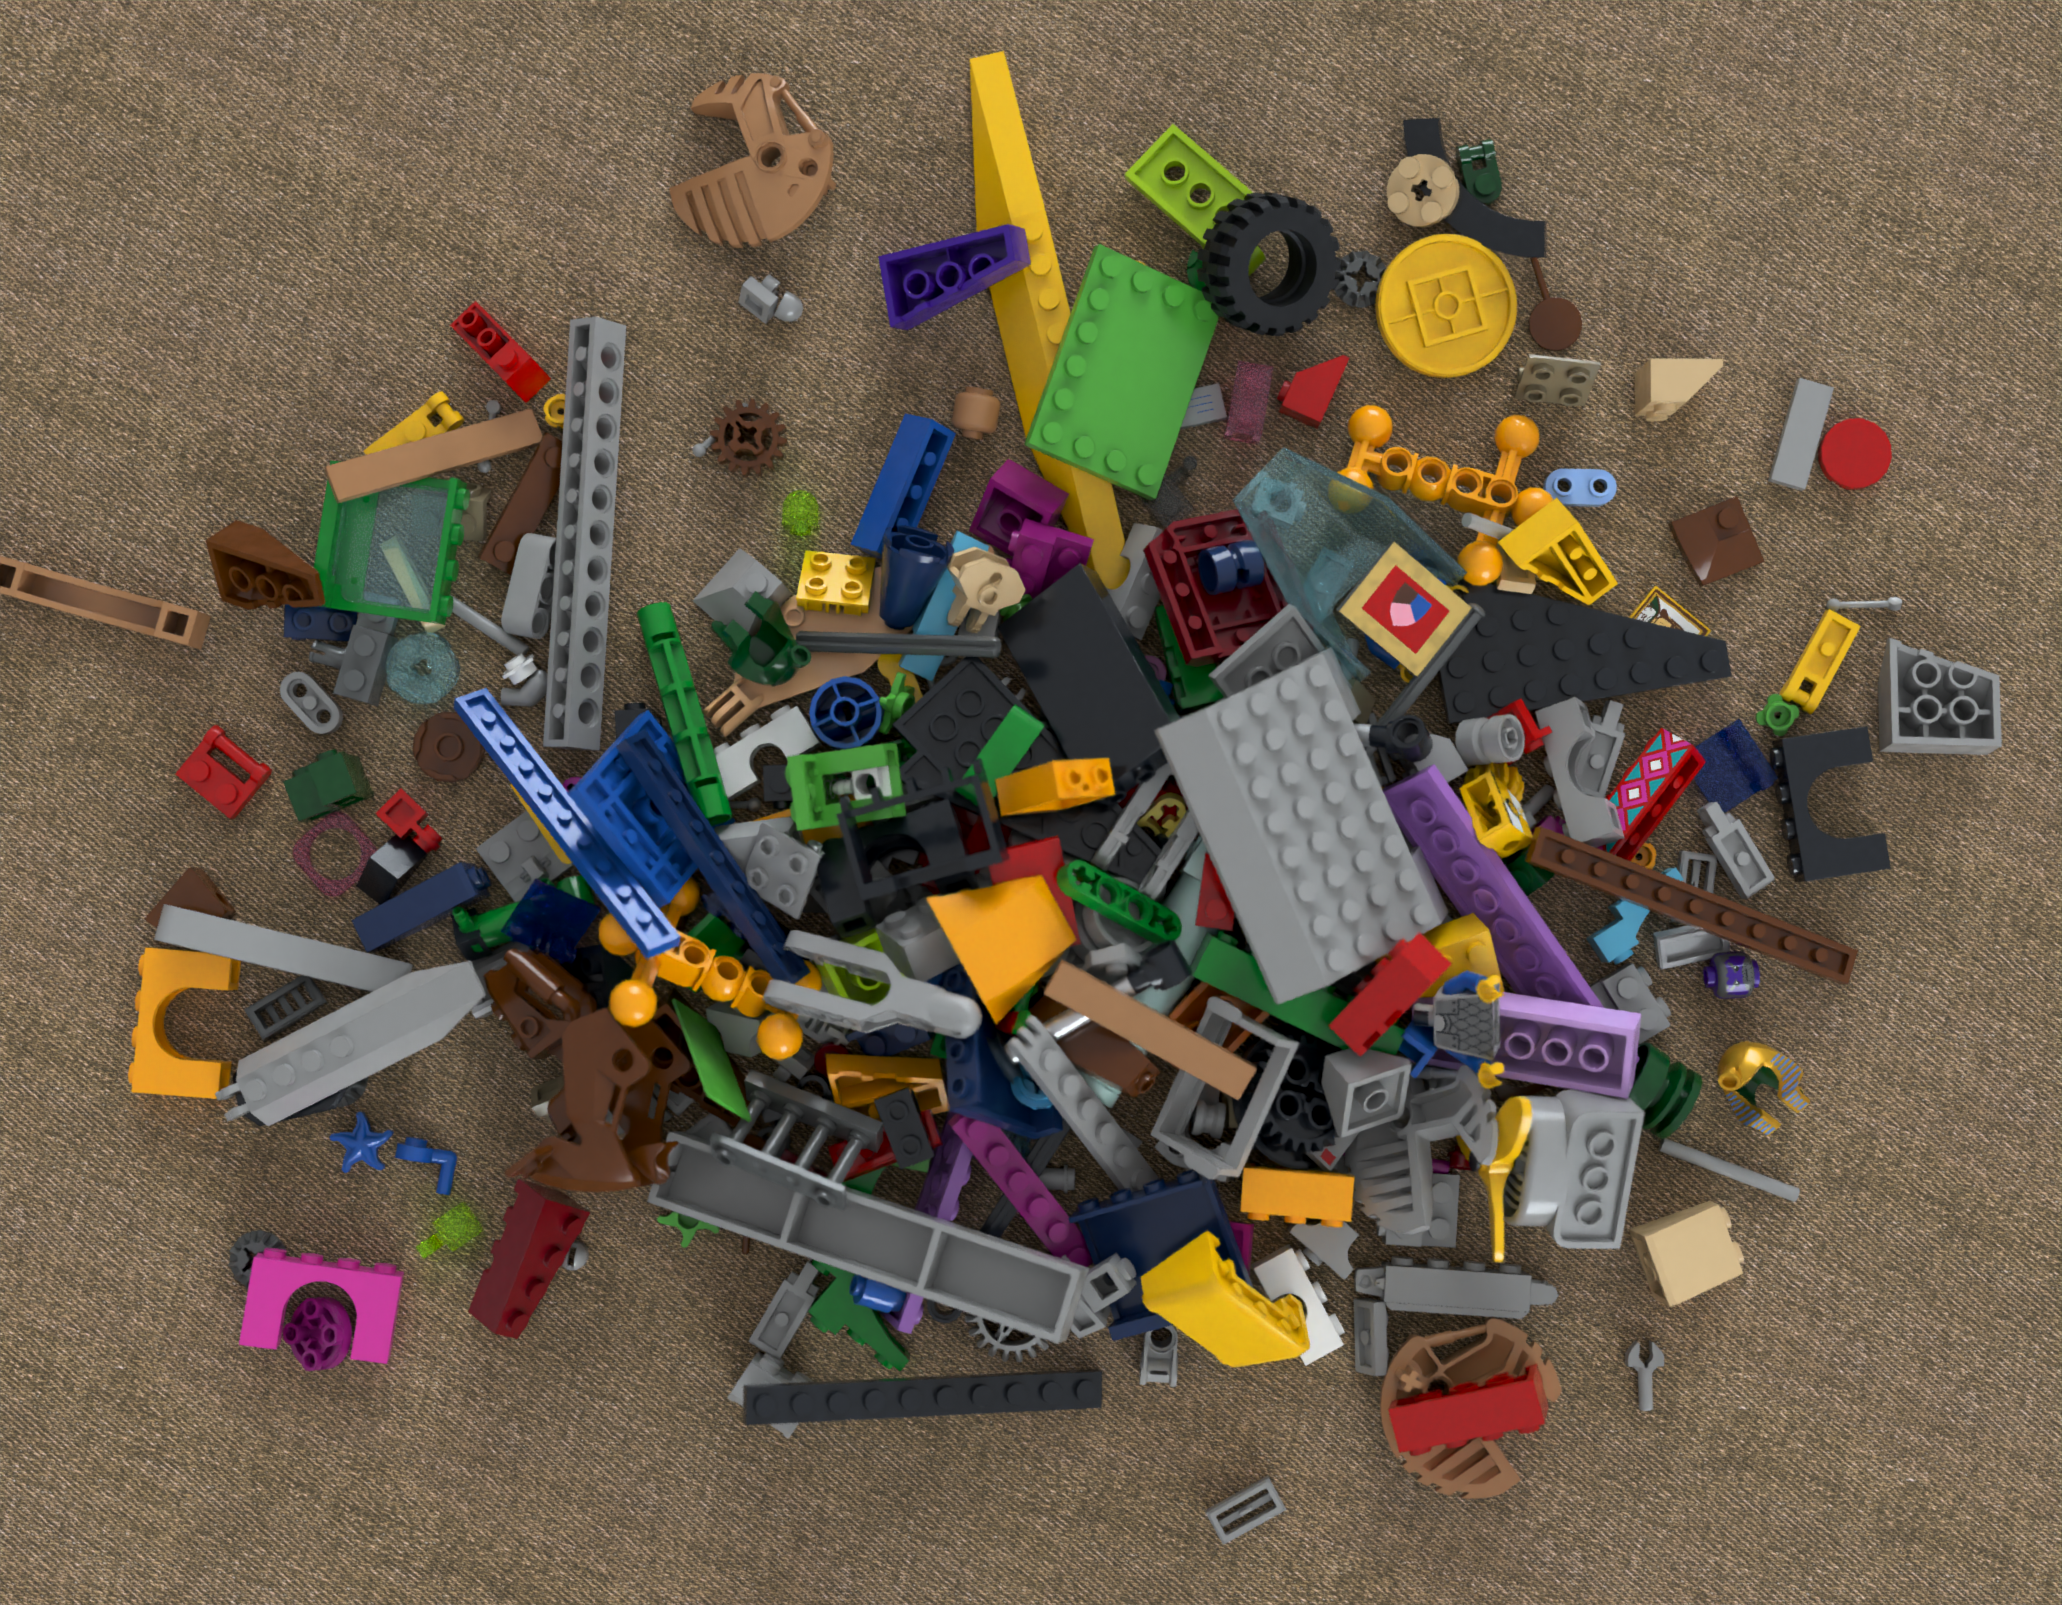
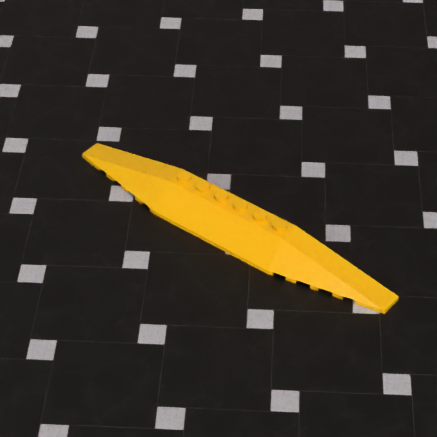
(1033, 301)

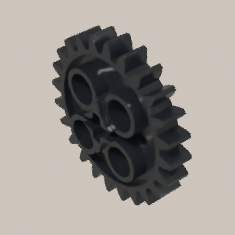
(1296, 1125)

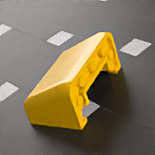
(1221, 1310)

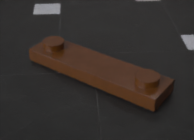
(525, 505)

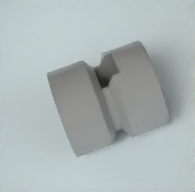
(1490, 740)

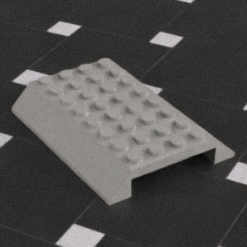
(1301, 827)

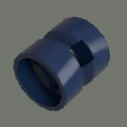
(1230, 567)

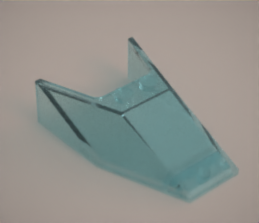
(1324, 536)

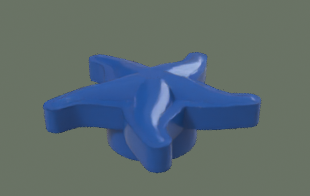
(362, 1144)

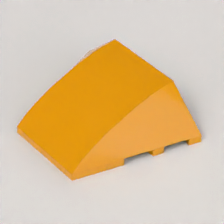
(1004, 937)

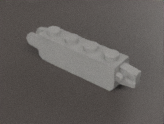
(1454, 1289)

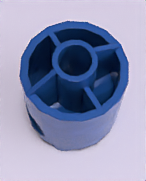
(831, 722)

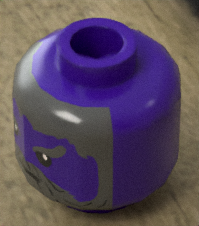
(1731, 975)

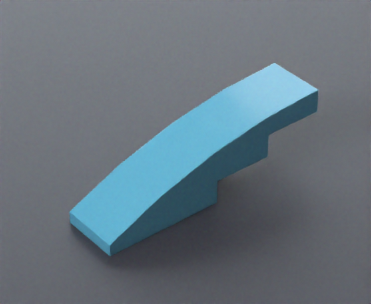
(934, 614)

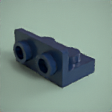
(889, 1039)

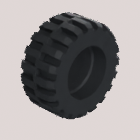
(1308, 273)

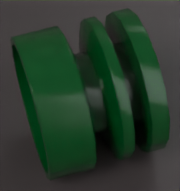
(1663, 1090)

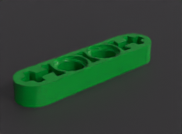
(1119, 906)

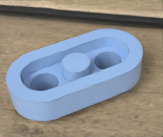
(1581, 487)

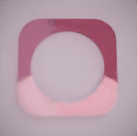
(302, 849)

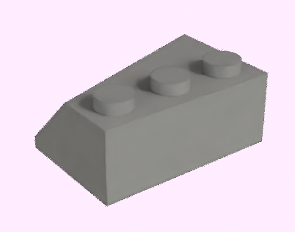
(1936, 704)

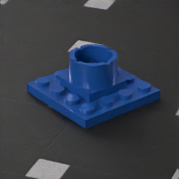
(631, 821)

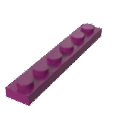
(1022, 1188)

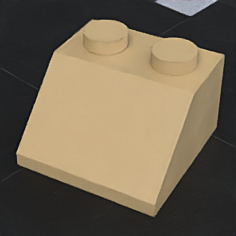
(1669, 383)

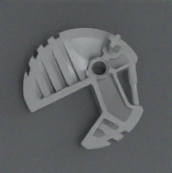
(1395, 1158)

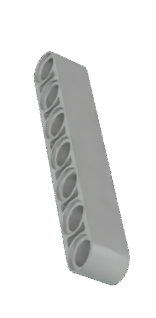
(277, 950)

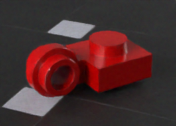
(404, 816)

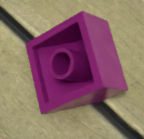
(1009, 499)

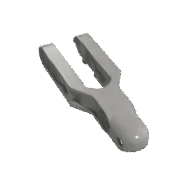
(1171, 852)
(907, 1003)

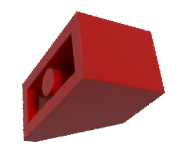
(1312, 391)

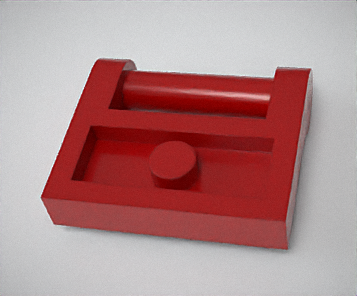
(215, 780)

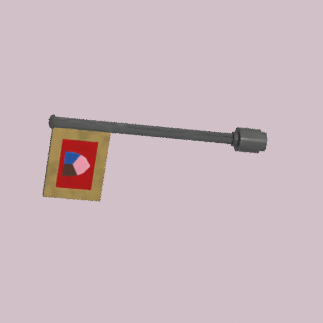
(1410, 619)

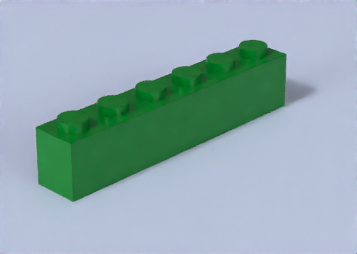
(1238, 974)

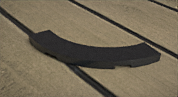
(1470, 215)

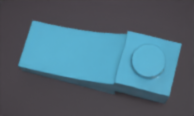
(1619, 936)

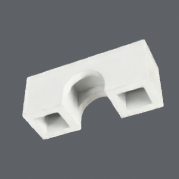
(787, 731)
(1285, 1274)

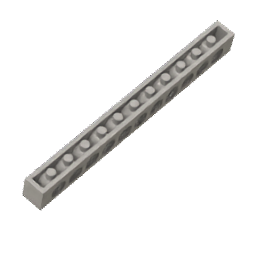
(584, 534)

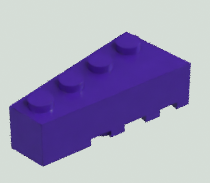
(946, 272)

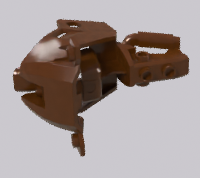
(604, 1071)

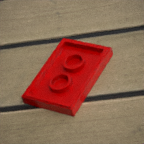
(1033, 859)

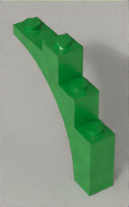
(836, 1305)

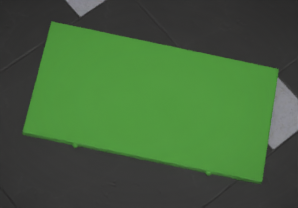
(711, 1060)

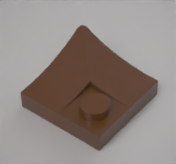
(1716, 541)

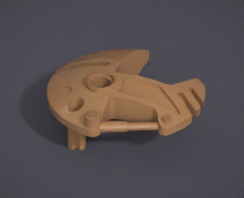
(748, 196)
(1480, 1465)

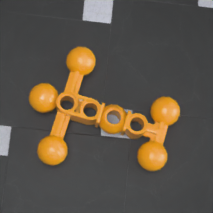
(1515, 439)
(694, 965)

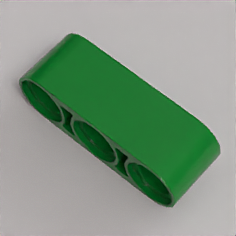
(1004, 749)

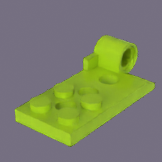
(1173, 197)

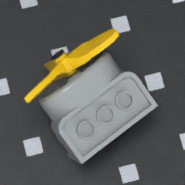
(1562, 1167)

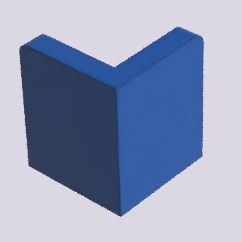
(1418, 1046)

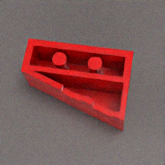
(1390, 993)

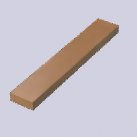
(433, 455)
(1150, 1029)

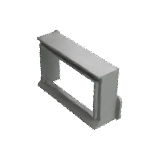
(1187, 1090)

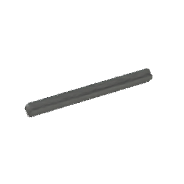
(900, 644)

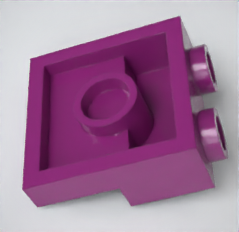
(1045, 554)

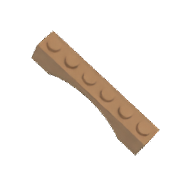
(103, 603)

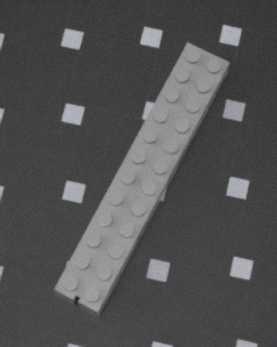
(880, 1243)

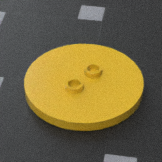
(1446, 306)

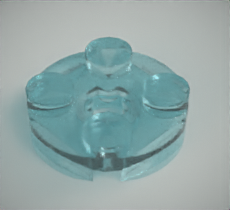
(404, 677)

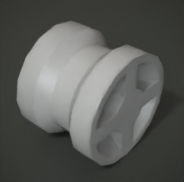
(1208, 1119)

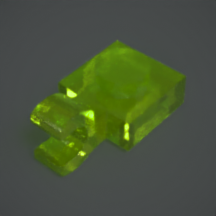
(453, 1229)

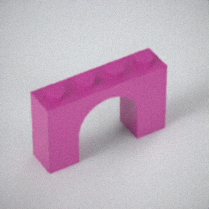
(372, 1289)

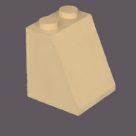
(1687, 1252)

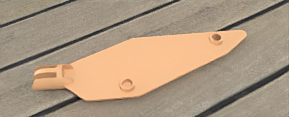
(746, 697)

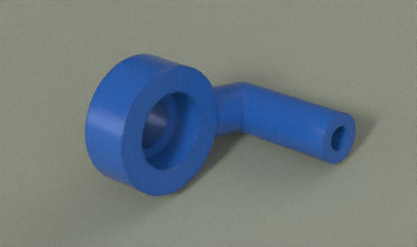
(416, 1150)

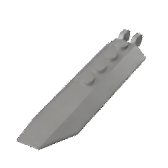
(353, 1042)

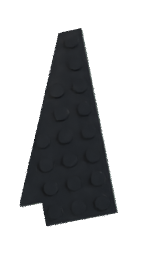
(1565, 651)
(952, 729)

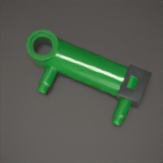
(479, 932)

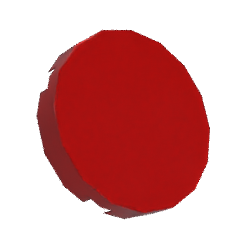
(1854, 453)

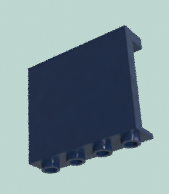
(975, 1079)
(1149, 1229)

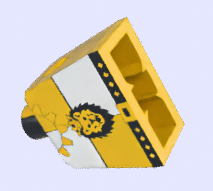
(1497, 828)

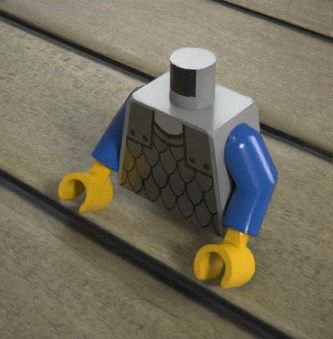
(1467, 1022)

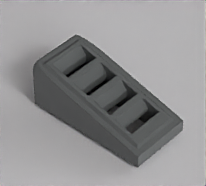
(279, 996)

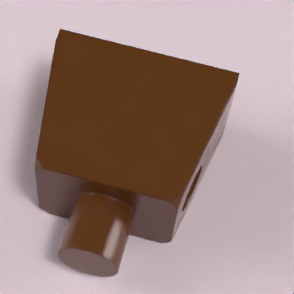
(195, 893)

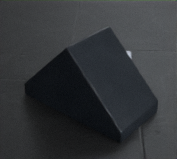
(390, 868)

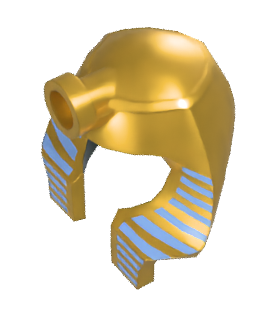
(1751, 1064)

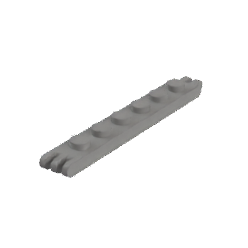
(1080, 1107)

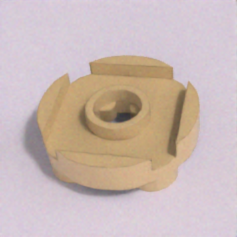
(1403, 199)

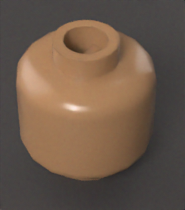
(976, 412)

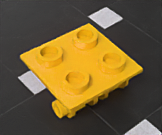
(835, 581)

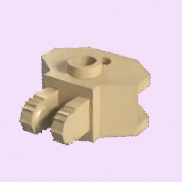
(982, 583)

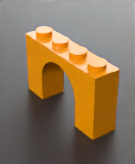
(157, 1064)

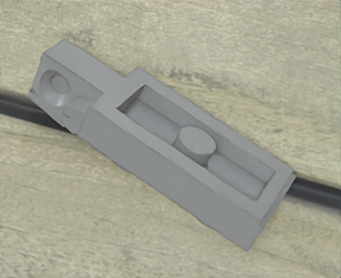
(1601, 754)
(1735, 850)
(786, 1312)

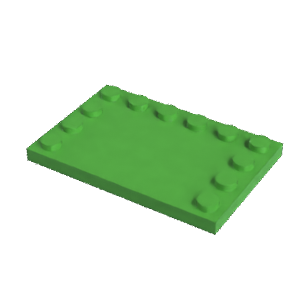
(1123, 373)

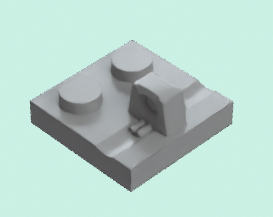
(521, 855)

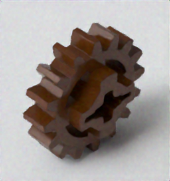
(760, 429)

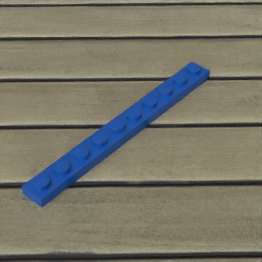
(567, 824)

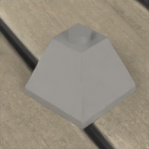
(732, 587)
(1364, 1089)

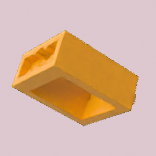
(1055, 786)

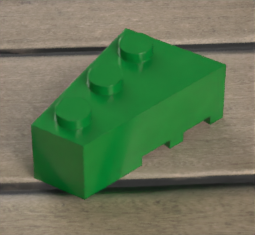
(1191, 684)

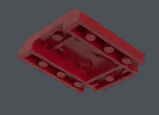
(1204, 624)

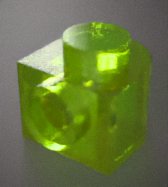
(801, 513)

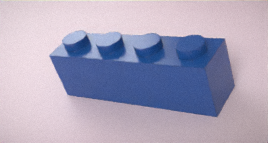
(904, 481)

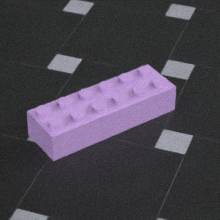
(1562, 1044)

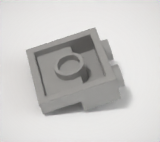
(1628, 991)
(1444, 1217)

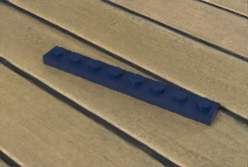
(711, 857)

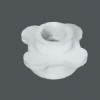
(519, 668)

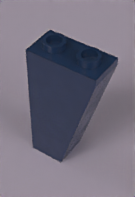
(422, 906)

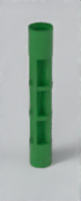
(684, 712)

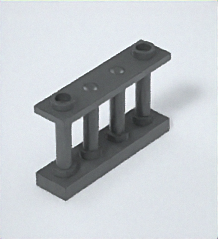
(796, 1107)

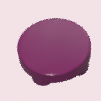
(319, 1333)

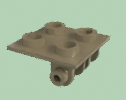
(1556, 380)

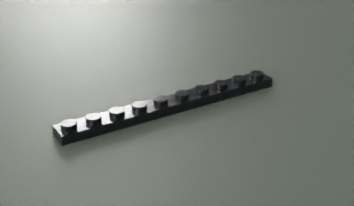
(921, 1396)

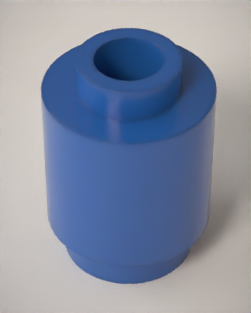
(876, 1294)

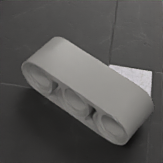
(531, 588)

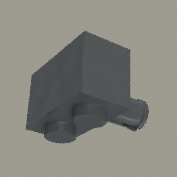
(359, 664)

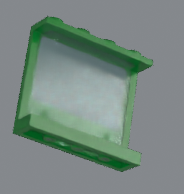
(393, 550)

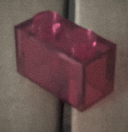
(1248, 402)

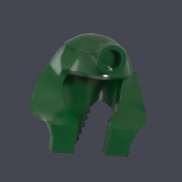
(770, 655)

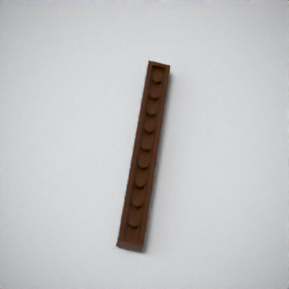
(1690, 905)

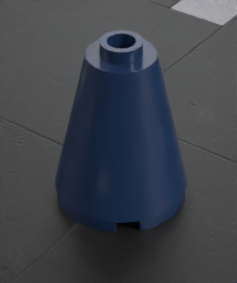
(909, 573)

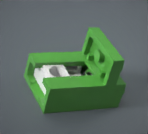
(817, 792)

